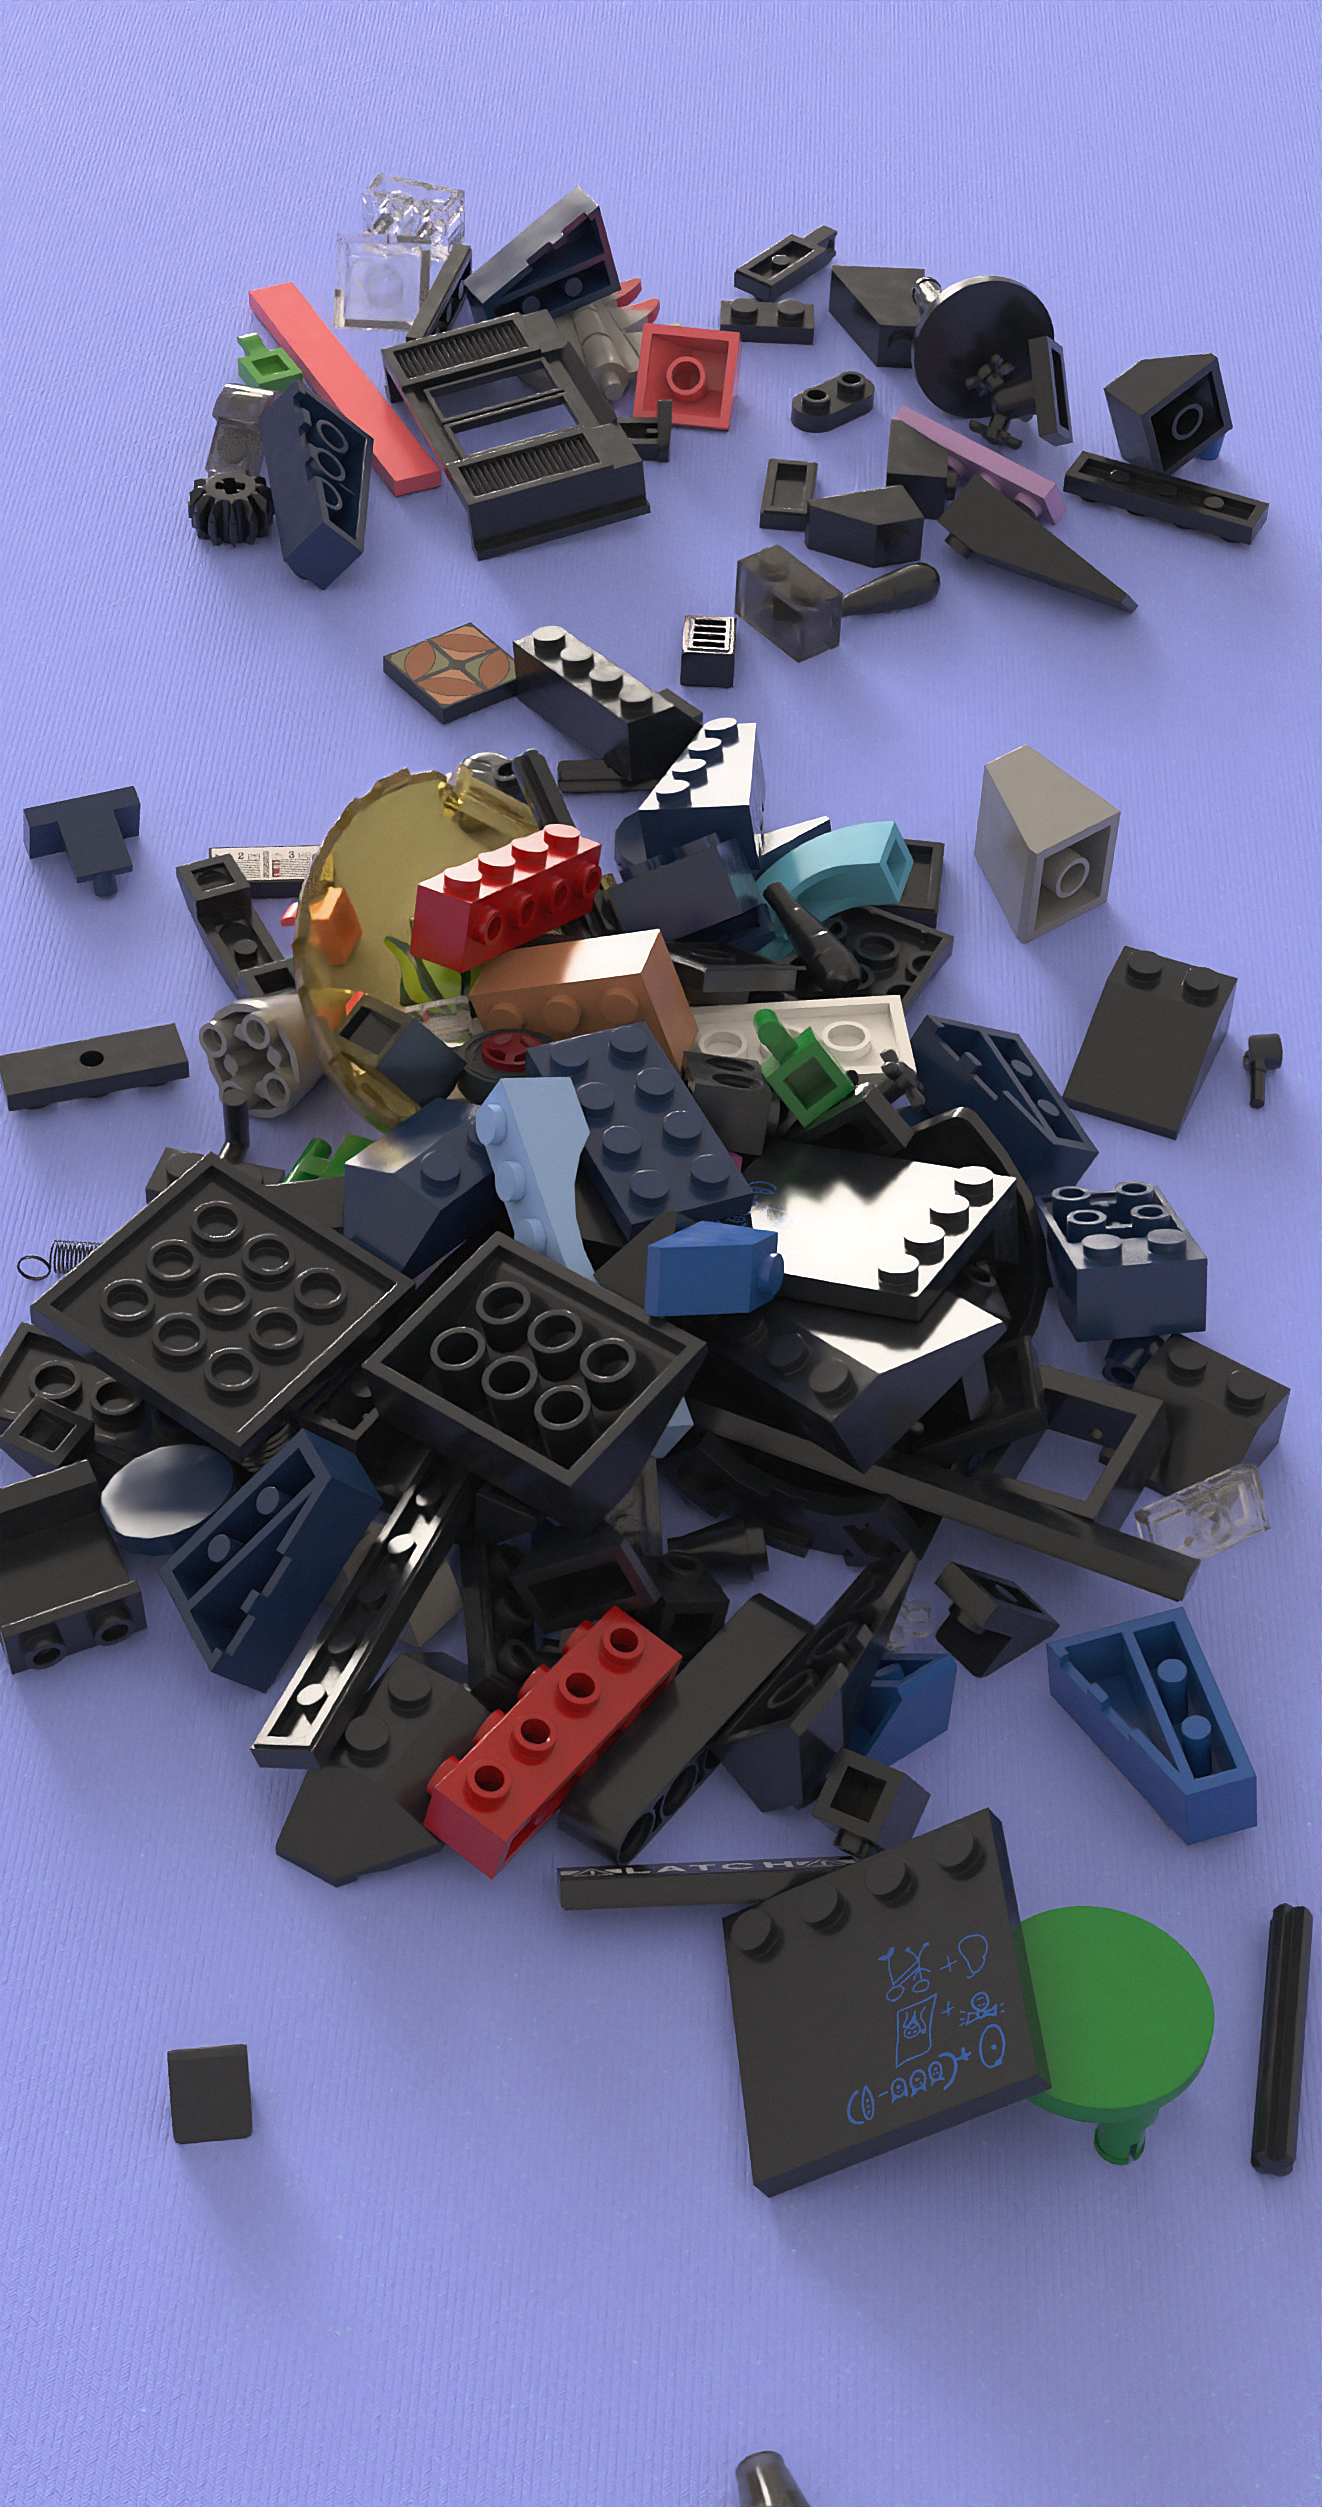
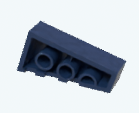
(317, 483)

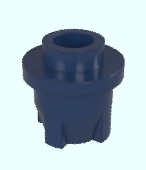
(1128, 1357)

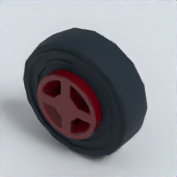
(493, 1057)

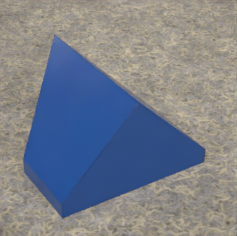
(905, 1705)

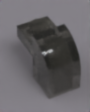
(237, 434)

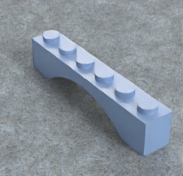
(534, 1147)

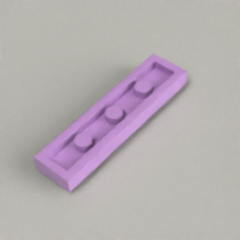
(1022, 486)

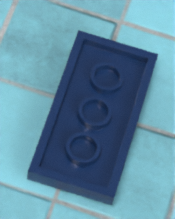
(647, 1133)

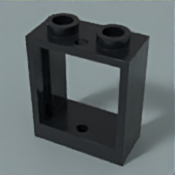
(1101, 1415)

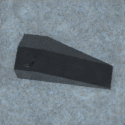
(810, 1704)

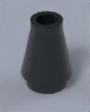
(727, 1548)

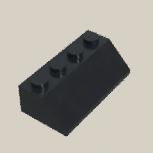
(600, 704)

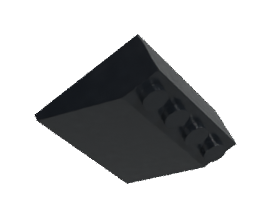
(842, 1372)
(536, 1381)

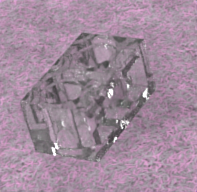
(411, 208)

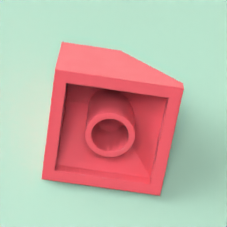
(693, 370)

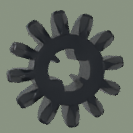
(231, 507)

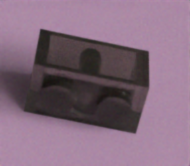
(788, 603)

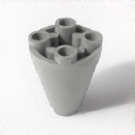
(262, 1051)

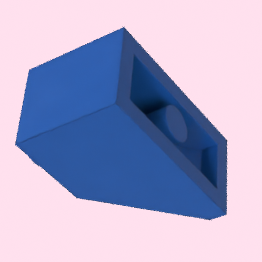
(712, 1270)

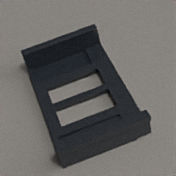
(534, 485)

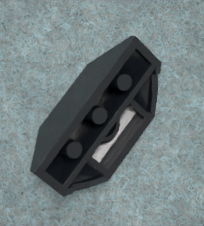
(372, 1794)

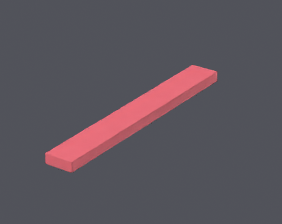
(343, 384)

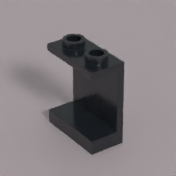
(60, 1571)

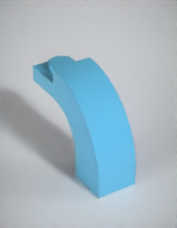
(839, 872)

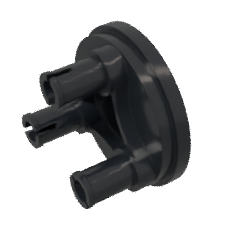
(964, 329)

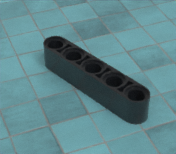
(666, 1749)

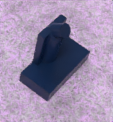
(89, 832)

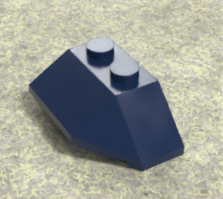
(421, 1188)

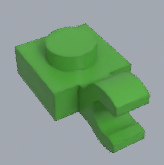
(266, 367)

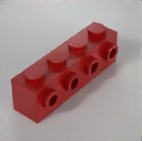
(505, 898)
(548, 1740)

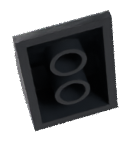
(1151, 1042)

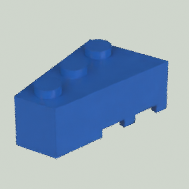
(1160, 1720)

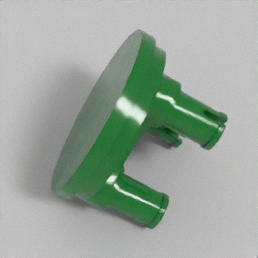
(1118, 2020)

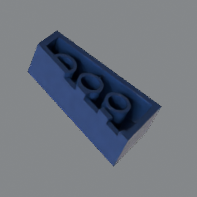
(709, 790)

